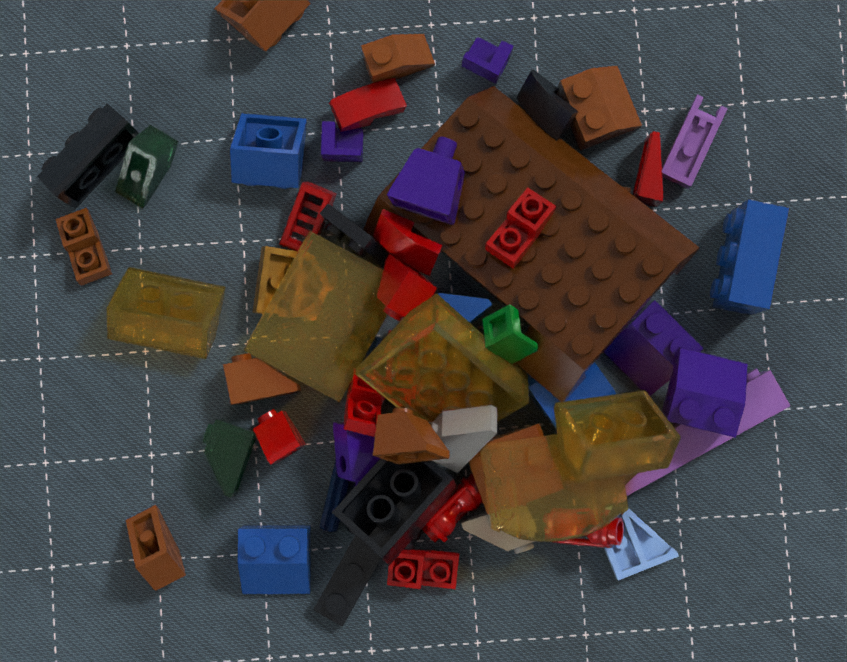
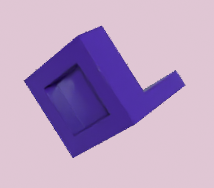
(487, 59)
(341, 146)

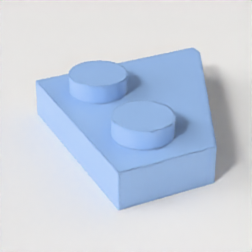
(639, 548)

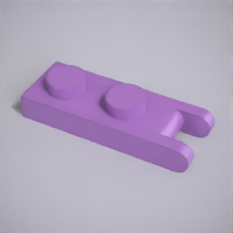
(691, 144)

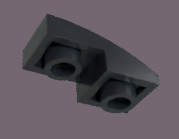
(544, 105)

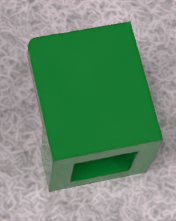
(504, 335)

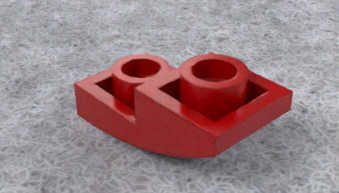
(367, 103)
(521, 228)
(396, 237)
(362, 407)
(424, 568)

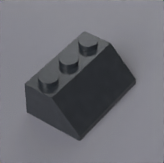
(88, 156)
(394, 504)

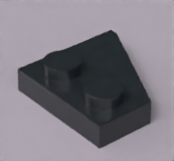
(358, 239)

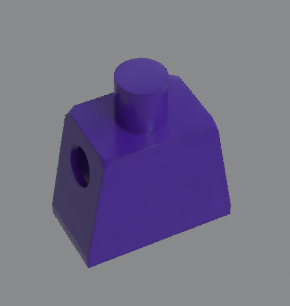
(430, 183)
(353, 453)

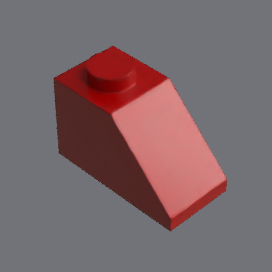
(402, 288)
(278, 436)

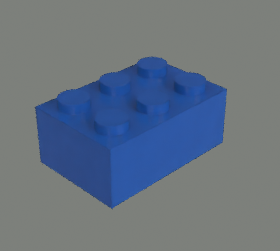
(749, 257)

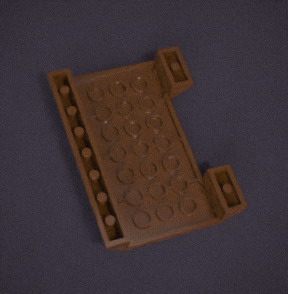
(588, 265)

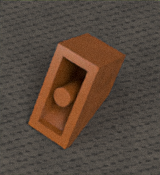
(396, 56)
(255, 380)
(407, 438)
(154, 548)

